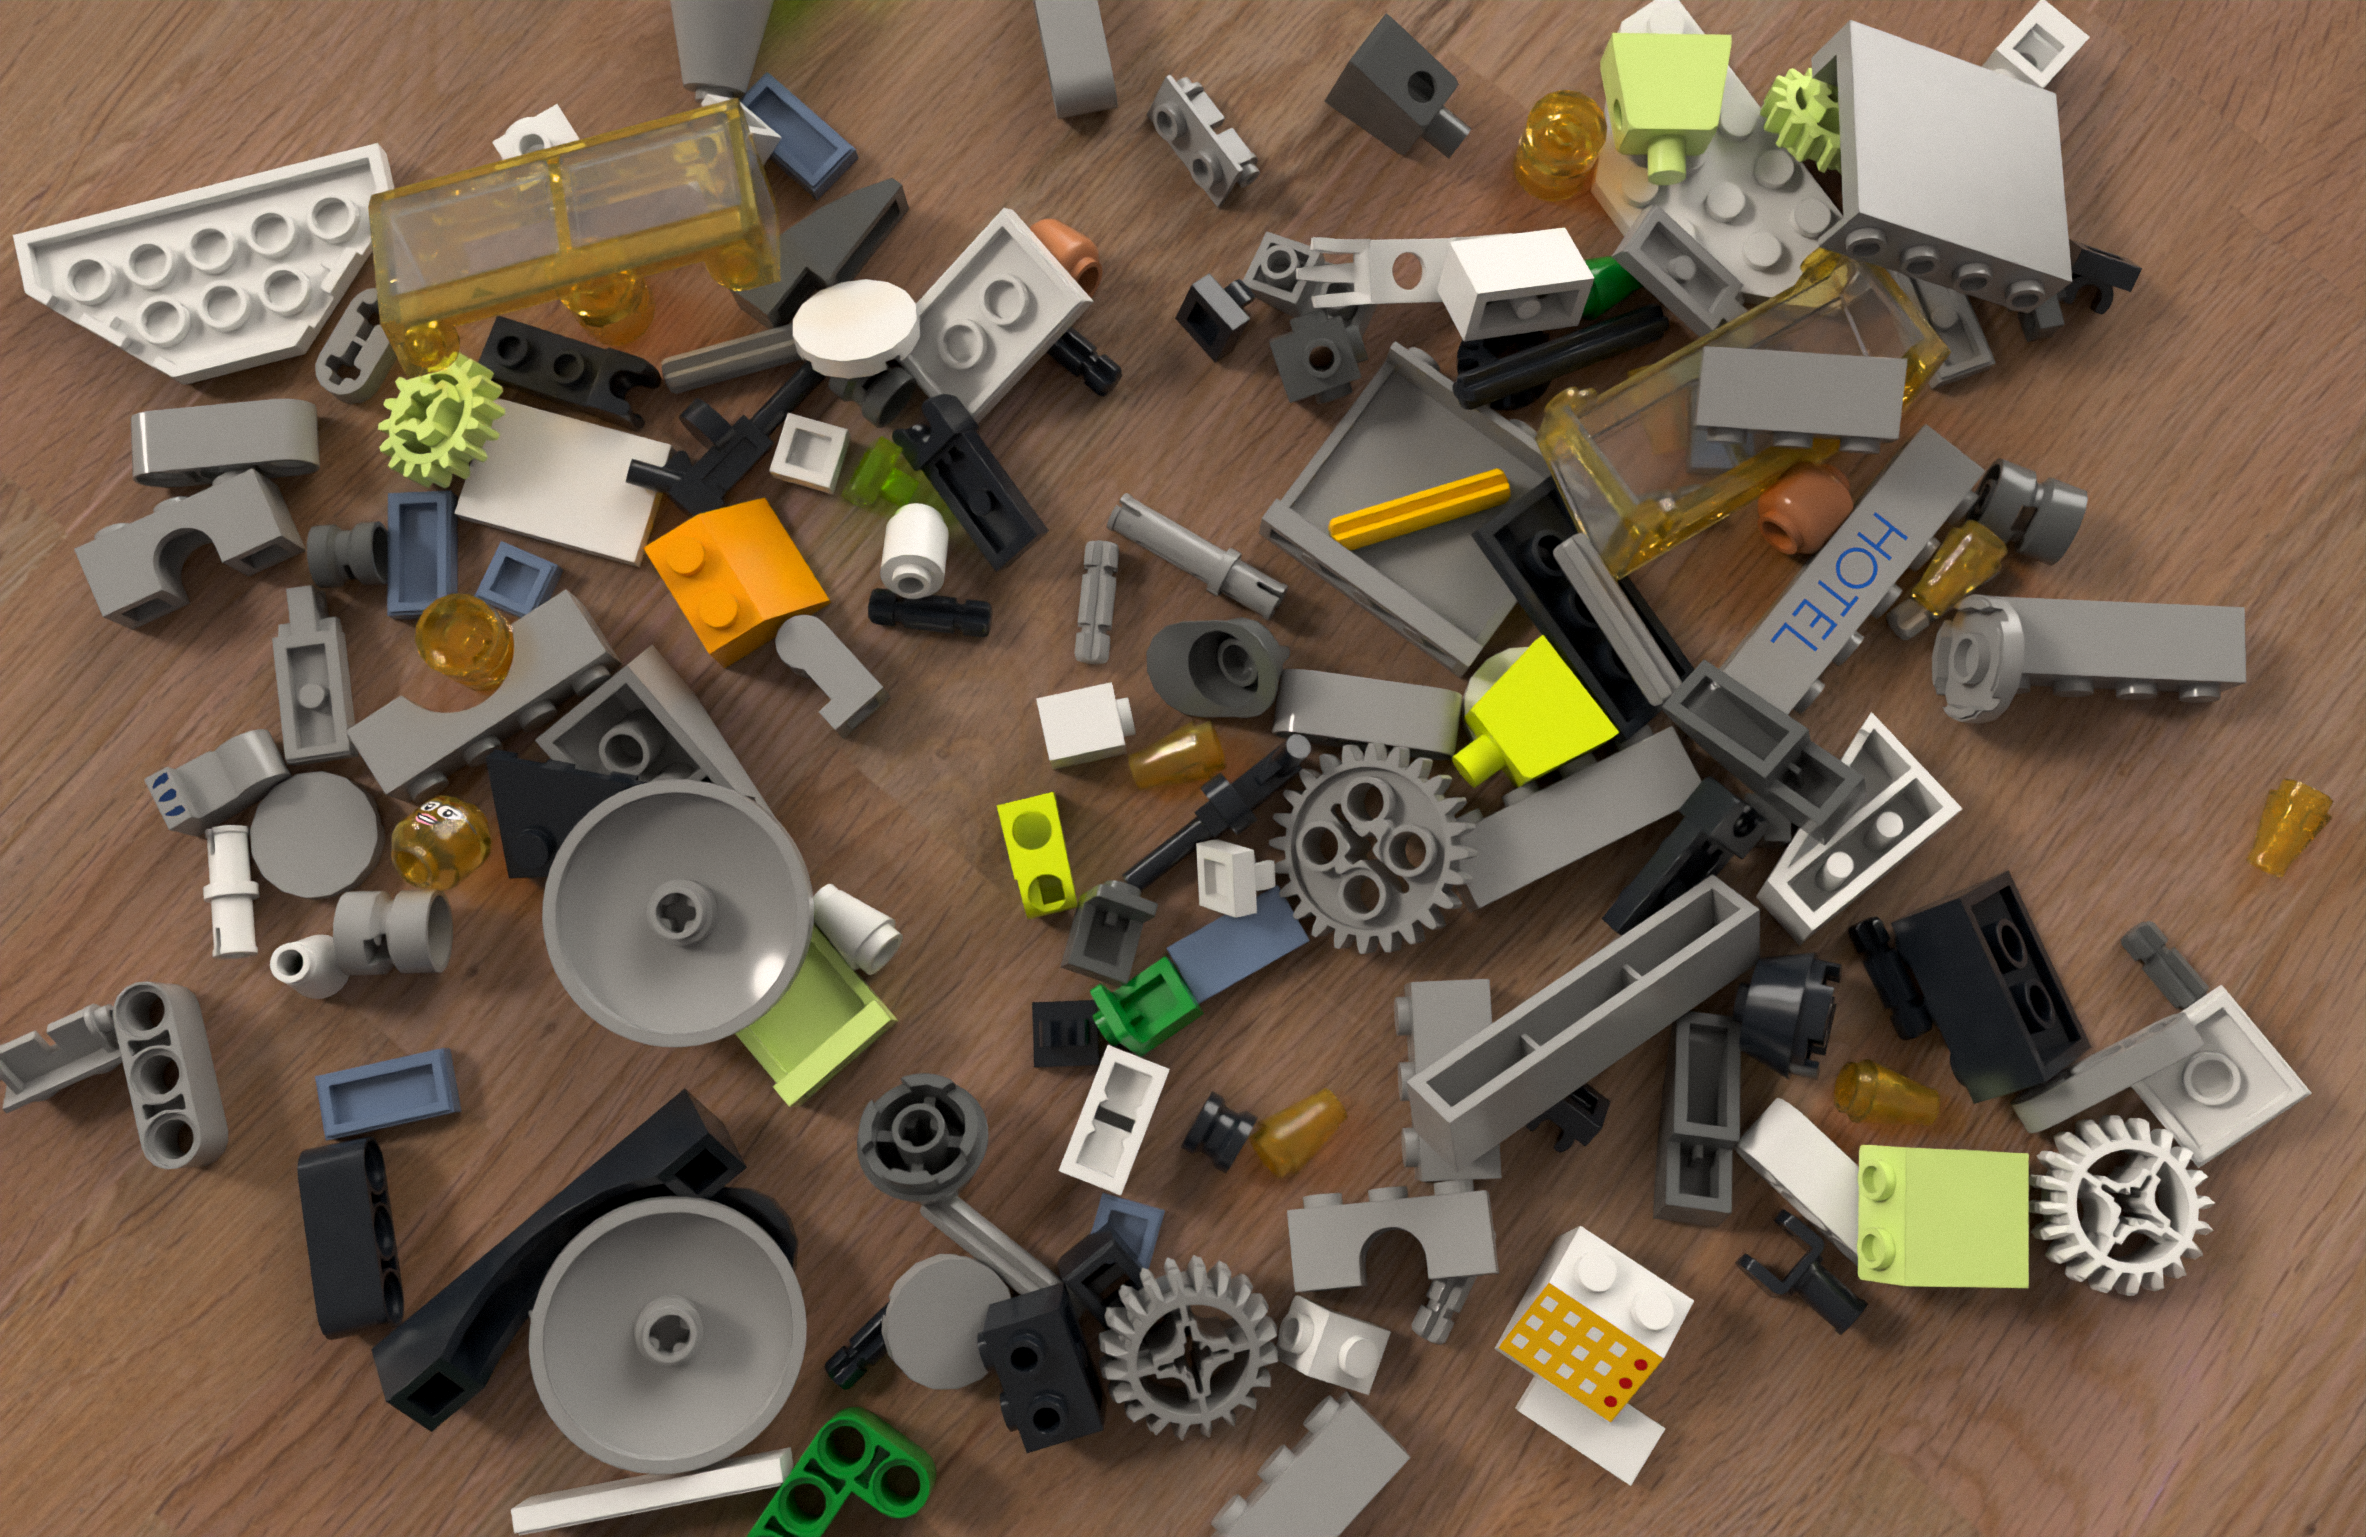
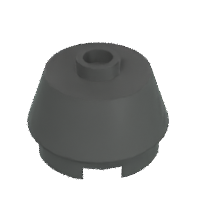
(922, 1139)

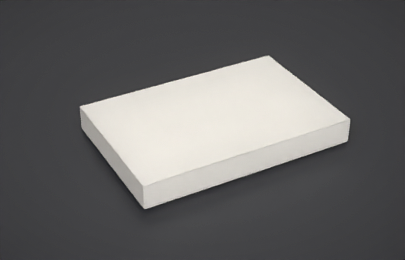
(992, 316)
(564, 484)

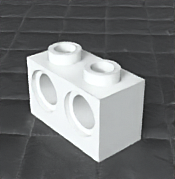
(1114, 1120)

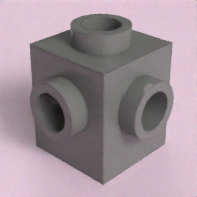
(1304, 378)

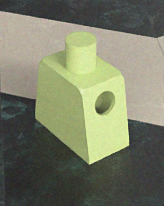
(1664, 96)

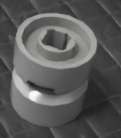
(382, 932)

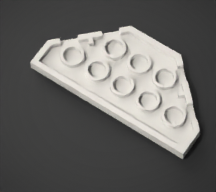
(1739, 198)
(216, 270)

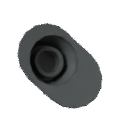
(1216, 667)

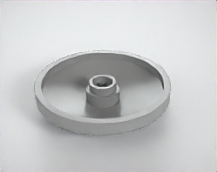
(678, 913)
(667, 1335)

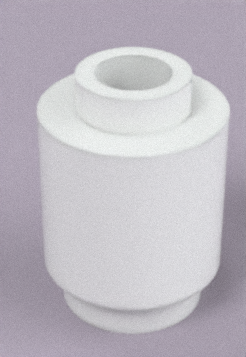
(915, 551)

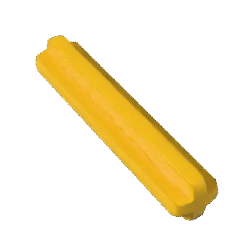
(1420, 510)

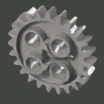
(1409, 807)

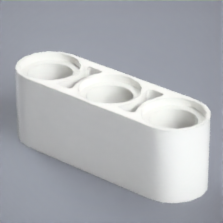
(1806, 1172)

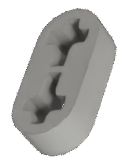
(357, 344)

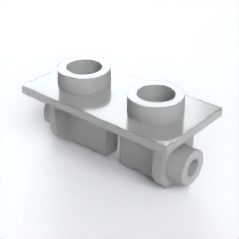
(1186, 121)
(38, 1071)

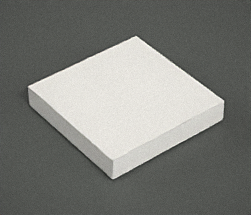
(2225, 1085)

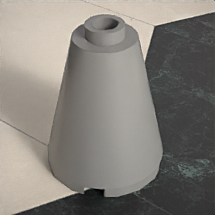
(718, 43)

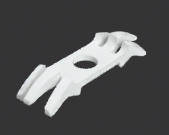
(1373, 270)

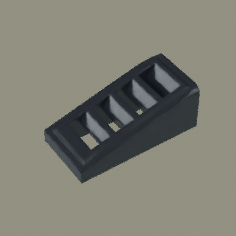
(1088, 1257)

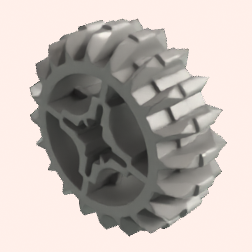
(1239, 1340)

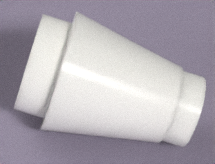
(855, 929)
(309, 967)

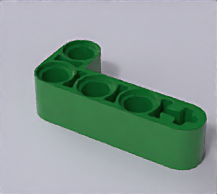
(840, 1476)

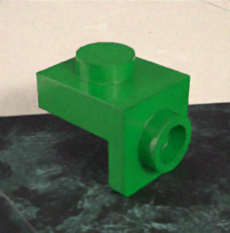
(1146, 1008)

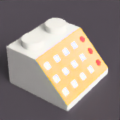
(1593, 1323)

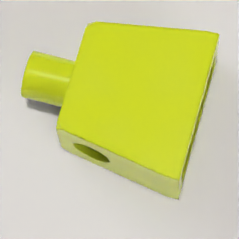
(1532, 721)

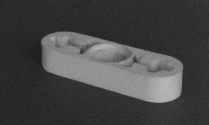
(2107, 1072)

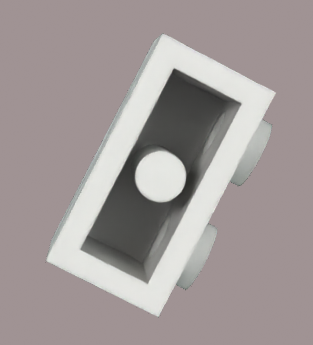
(1514, 284)

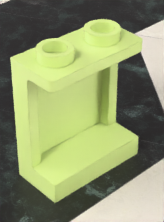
(817, 1024)
(1943, 1217)

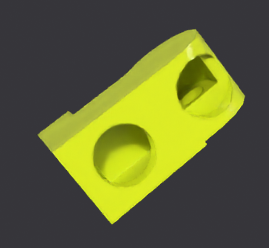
(1038, 854)

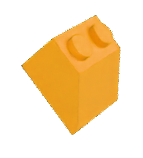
(736, 577)

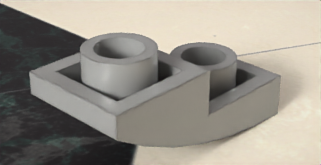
(1275, 283)

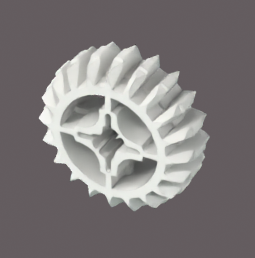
(2149, 1167)

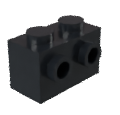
(1043, 1368)

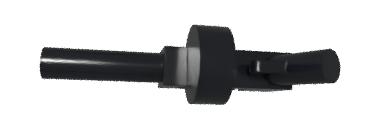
(731, 449)
(1227, 808)

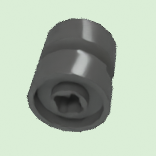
(2048, 515)

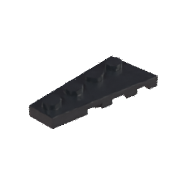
(542, 805)

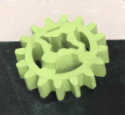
(1805, 118)
(441, 415)

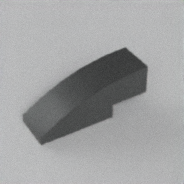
(826, 250)
(1767, 751)
(1698, 1120)

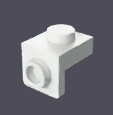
(1331, 1345)

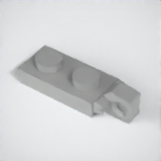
(1680, 272)
(313, 681)

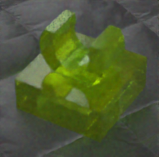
(878, 477)

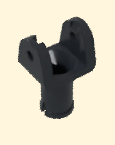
(1807, 1278)

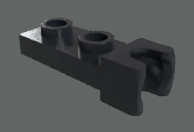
(567, 371)
(971, 481)
(1700, 846)

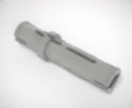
(1219, 569)

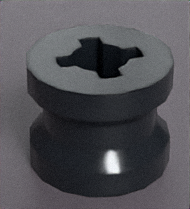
(1219, 1132)

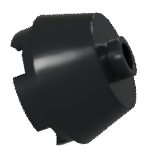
(1788, 1012)

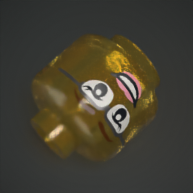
(440, 843)

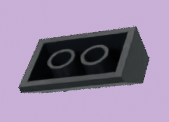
(1991, 988)

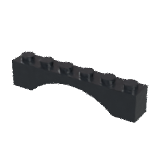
(458, 1336)

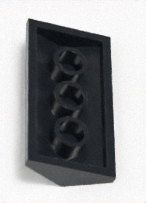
(1521, 549)

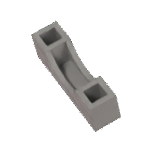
(554, 658)

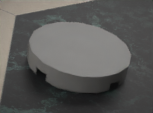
(1979, 659)
(317, 835)
(937, 1319)

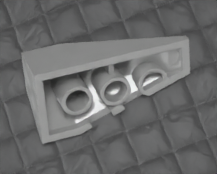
(647, 727)

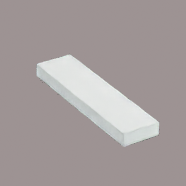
(651, 1492)

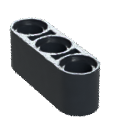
(350, 1238)

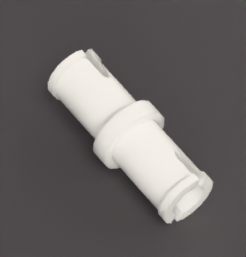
(231, 892)

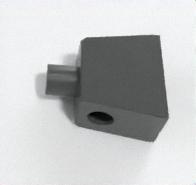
(1398, 92)

